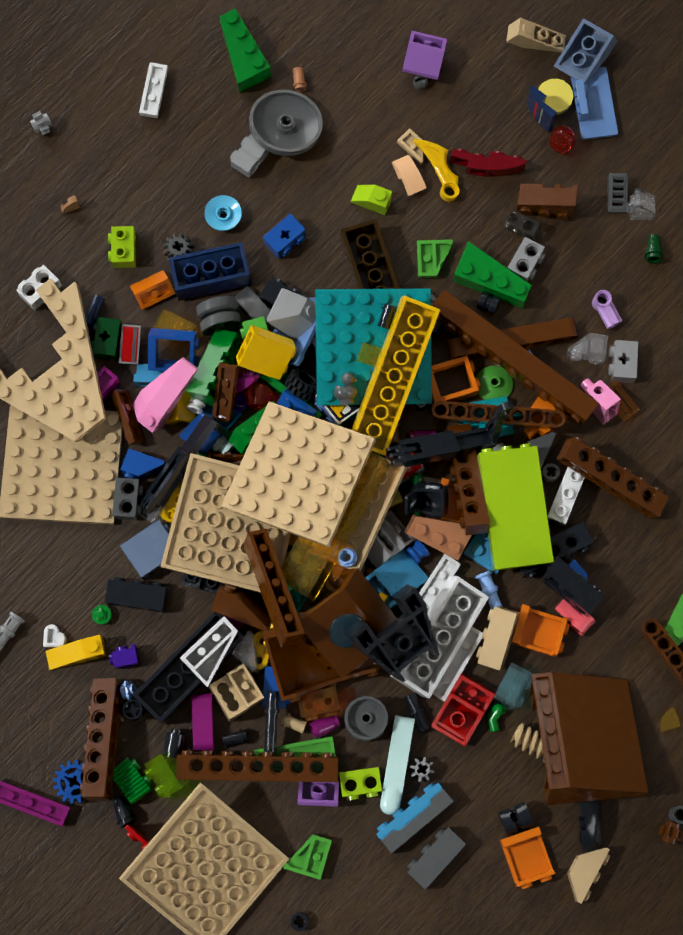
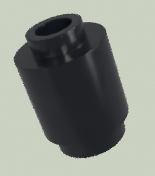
(174, 743)

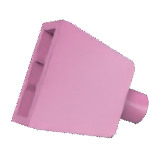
(607, 399)

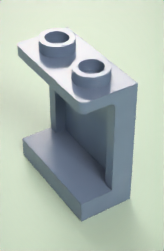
(147, 548)

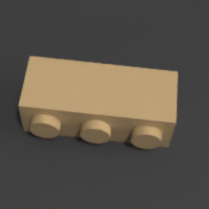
(497, 637)

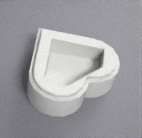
(53, 637)

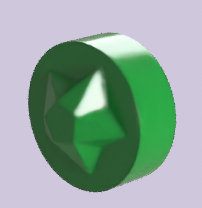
(101, 615)

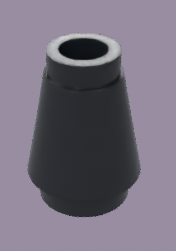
(123, 813)

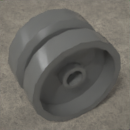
(219, 314)
(366, 730)

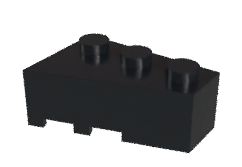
(572, 587)

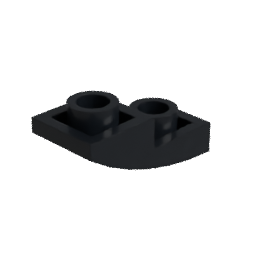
(201, 583)

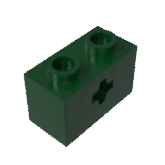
(106, 327)

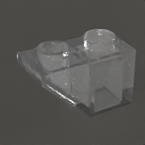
(641, 205)
(590, 347)

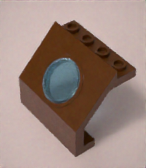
(329, 619)

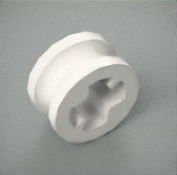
(195, 406)

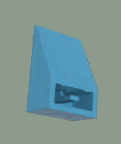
(395, 575)

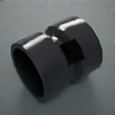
(522, 817)

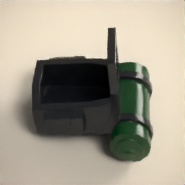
(426, 497)

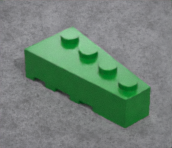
(222, 348)

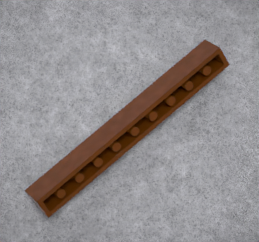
(514, 359)

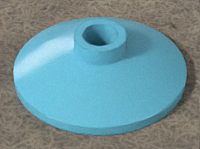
(220, 205)

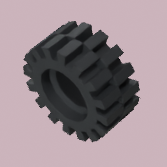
(302, 384)

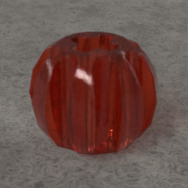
(562, 139)
(258, 396)

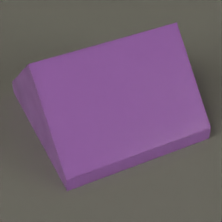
(318, 794)

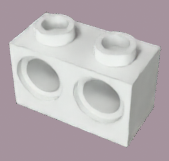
(33, 283)

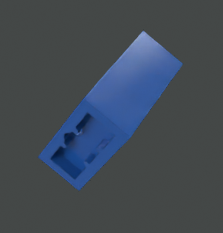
(155, 334)

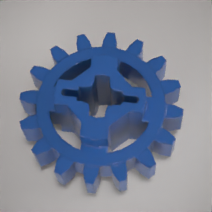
(69, 790)

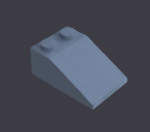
(585, 51)

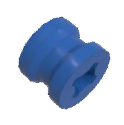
(417, 551)

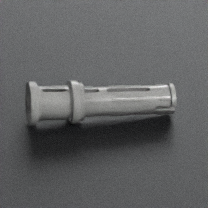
(9, 628)

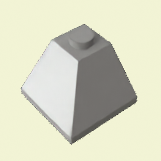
(292, 314)

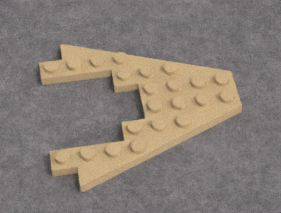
(68, 392)

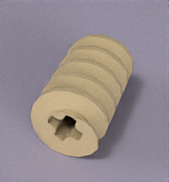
(528, 740)

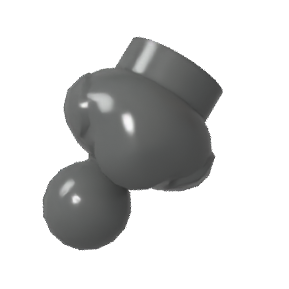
(348, 392)

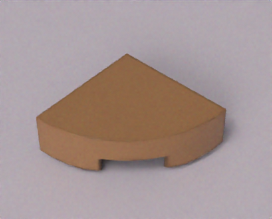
(71, 205)

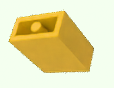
(266, 352)

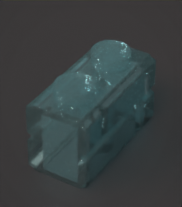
(512, 686)

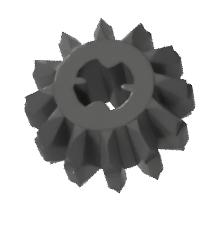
(184, 244)

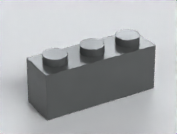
(435, 857)

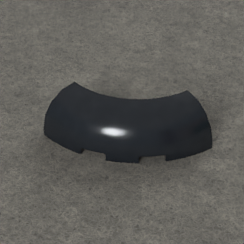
(590, 825)

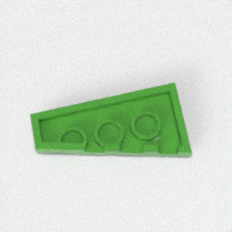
(317, 746)

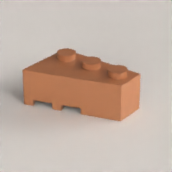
(439, 534)

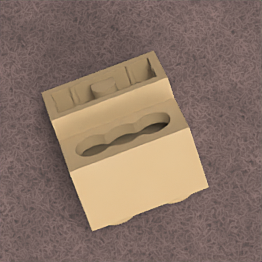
(236, 692)

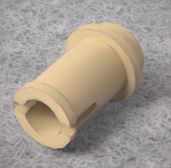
(293, 723)

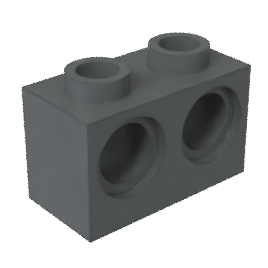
(122, 499)

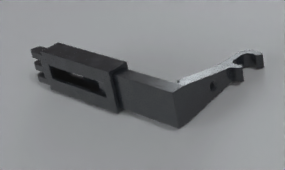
(448, 444)
(176, 466)

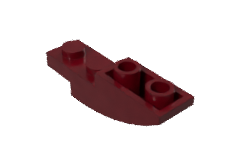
(496, 165)

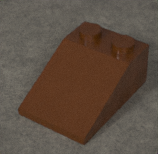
(241, 606)

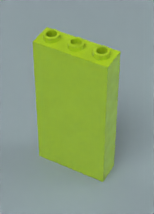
(515, 507)

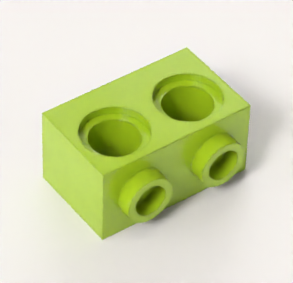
(359, 777)

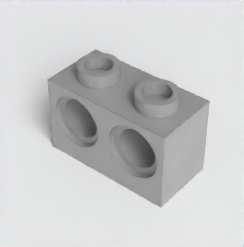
(521, 258)

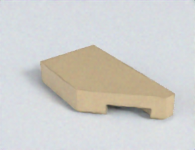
(407, 144)

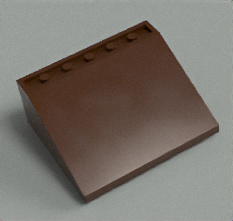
(587, 738)

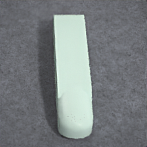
(396, 764)

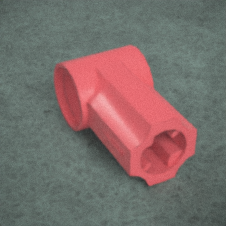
(577, 620)

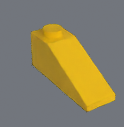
(76, 652)

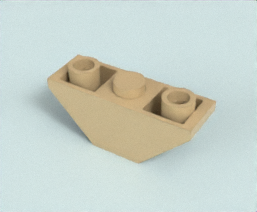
(585, 872)

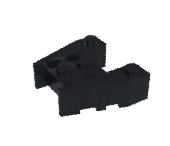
(402, 639)

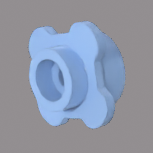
(127, 690)

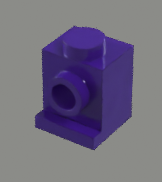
(124, 657)

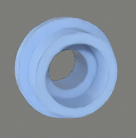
(343, 553)

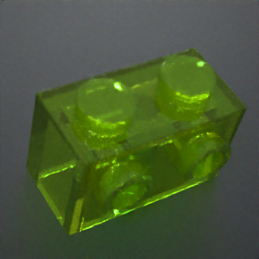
(164, 777)

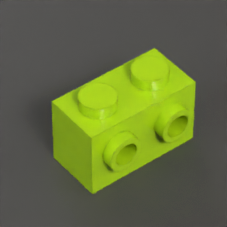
(122, 247)

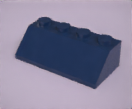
(210, 271)

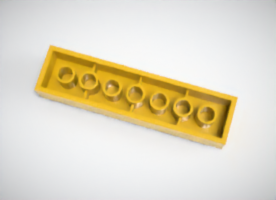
(395, 371)

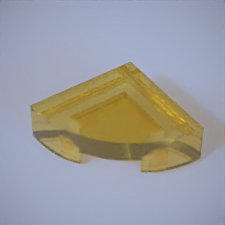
(669, 720)

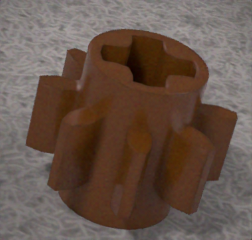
(670, 833)

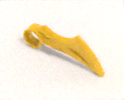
(438, 157)

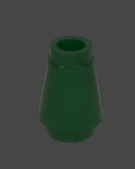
(654, 249)

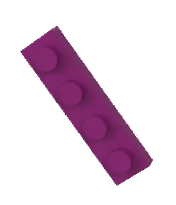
(33, 804)

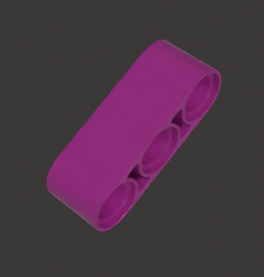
(202, 722)

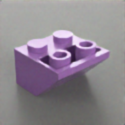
(424, 55)

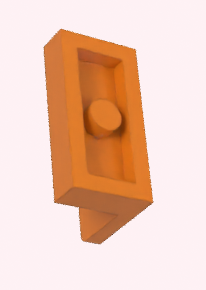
(152, 289)

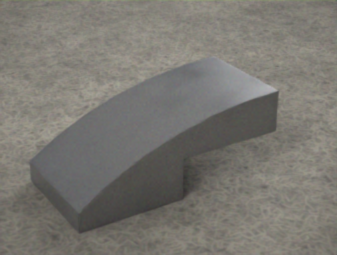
(252, 304)

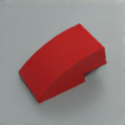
(463, 709)

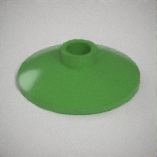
(491, 391)

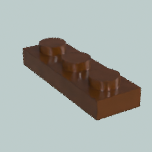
(225, 392)
(127, 417)

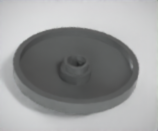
(285, 122)

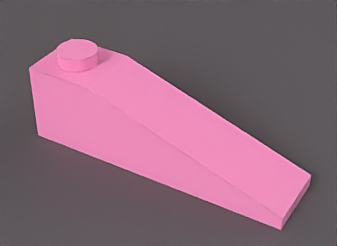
(161, 396)

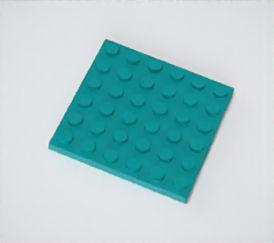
(346, 321)

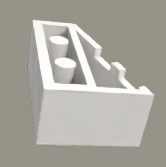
(209, 650)

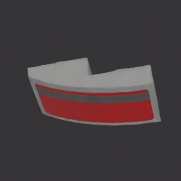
(130, 344)

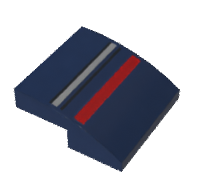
(540, 111)

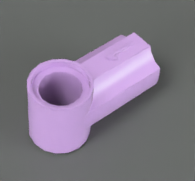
(606, 311)

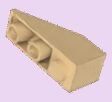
(534, 36)

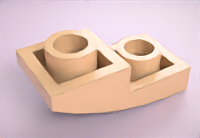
(410, 175)

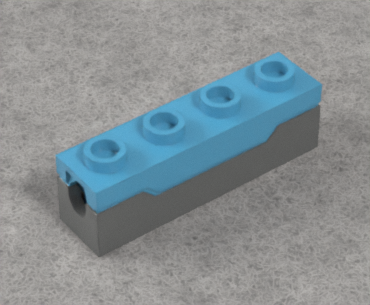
(414, 818)

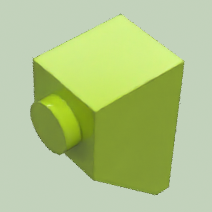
(372, 198)

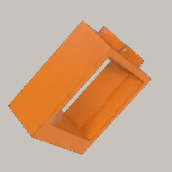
(461, 395)

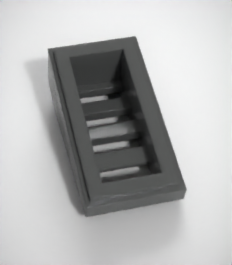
(617, 177)

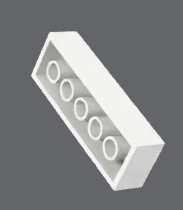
(451, 620)

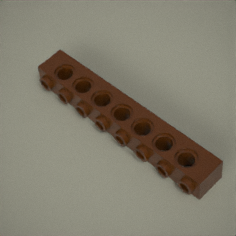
(186, 771)

